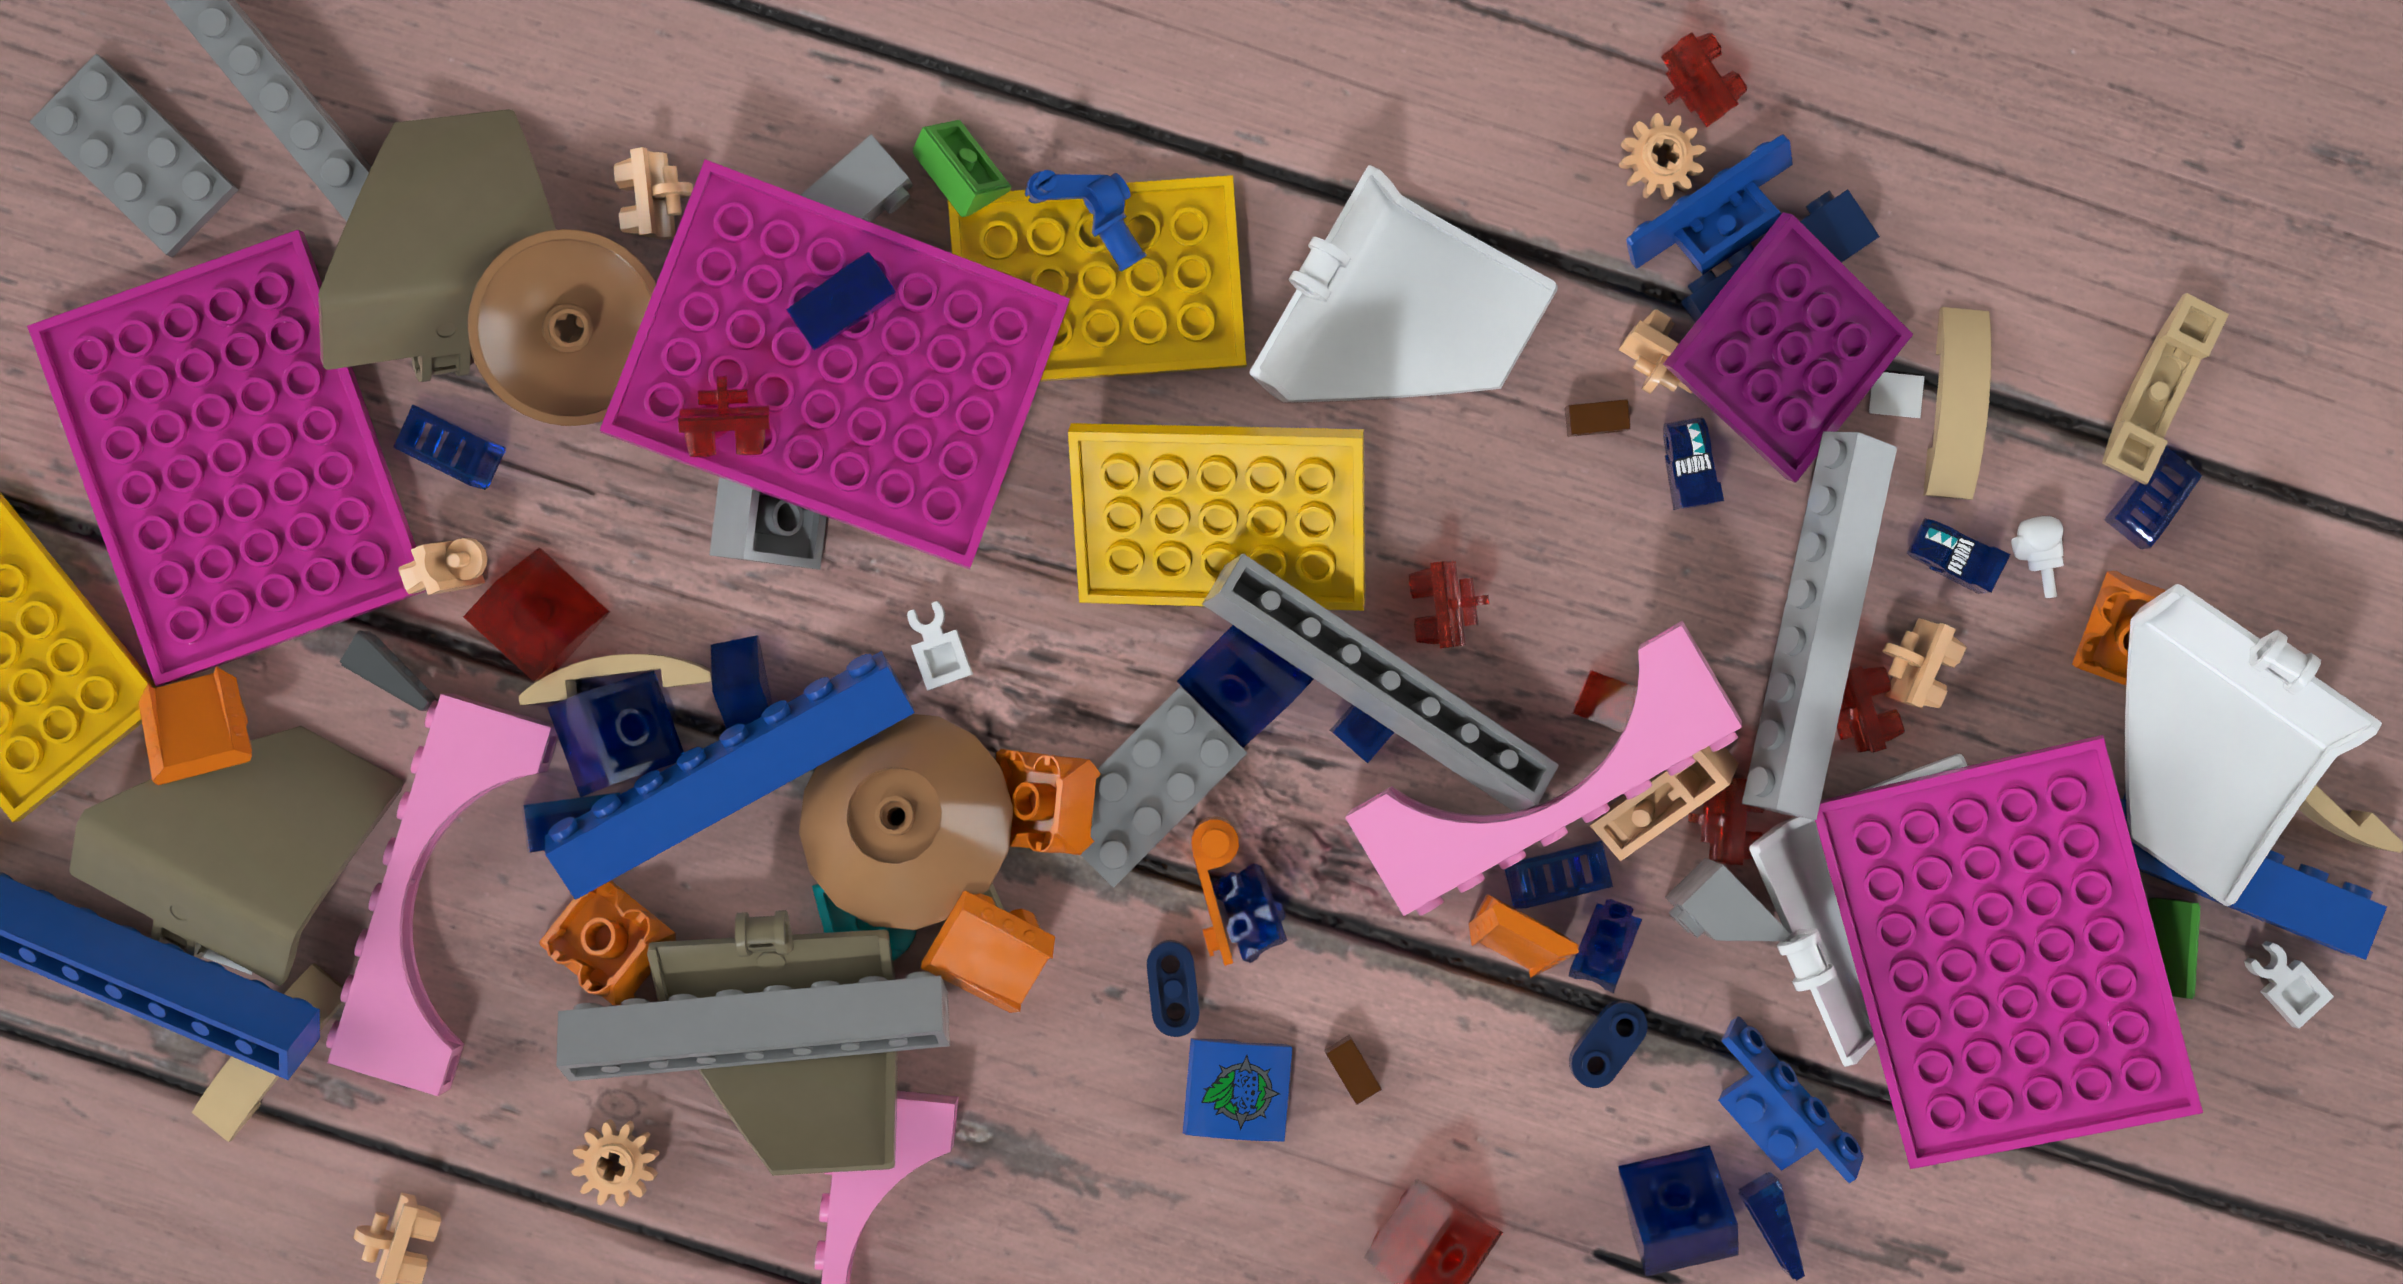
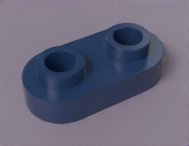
(1173, 987)
(1604, 1041)

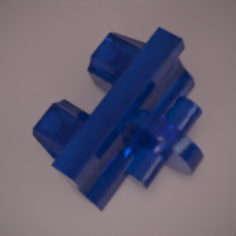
(1251, 911)
(1606, 944)

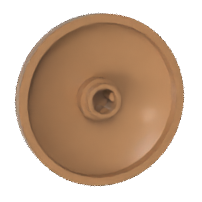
(558, 323)

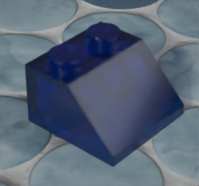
(1243, 684)
(616, 733)
(1679, 1210)

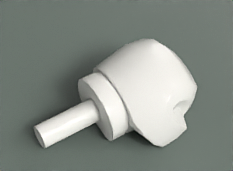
(2042, 546)

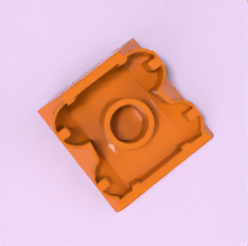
(2106, 636)
(194, 727)
(1049, 800)
(1519, 937)
(606, 942)
(990, 951)

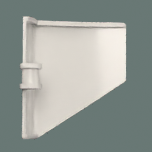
(1399, 308)
(2223, 739)
(1805, 901)

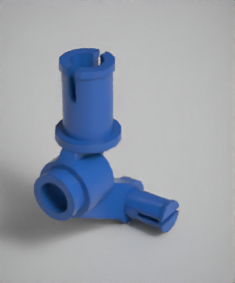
(1103, 198)

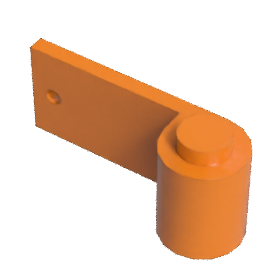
(1213, 846)

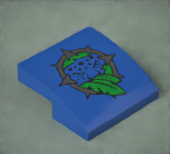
(1237, 1090)

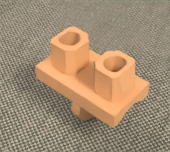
(655, 194)
(1650, 349)
(445, 567)
(1918, 663)
(395, 1262)

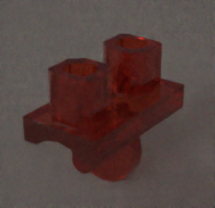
(1698, 80)
(702, 423)
(1442, 584)
(1858, 713)
(1725, 824)

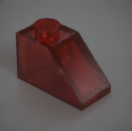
(1606, 701)

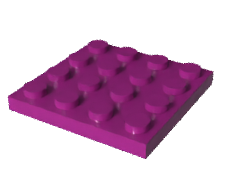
(1788, 347)

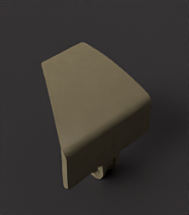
(421, 236)
(238, 850)
(797, 1112)

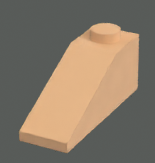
(1642, 818)

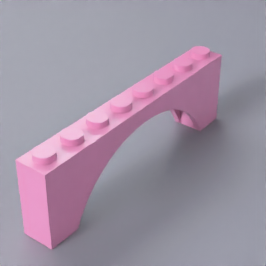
(1432, 850)
(387, 1015)
(922, 1133)

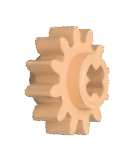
(1678, 151)
(599, 1168)

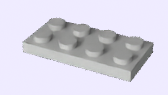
(134, 155)
(1156, 783)

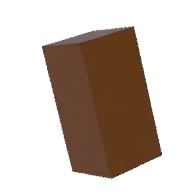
(1597, 418)
(1353, 1069)

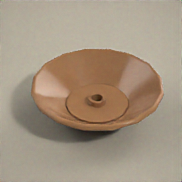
(951, 830)

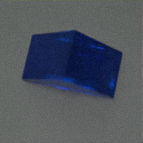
(739, 680)

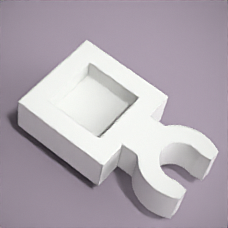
(940, 654)
(2292, 988)

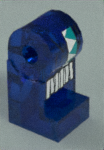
(1690, 464)
(1958, 556)

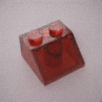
(537, 615)
(1431, 1239)

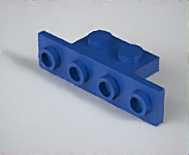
(1719, 215)
(1779, 1109)

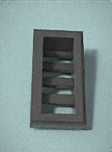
(380, 666)

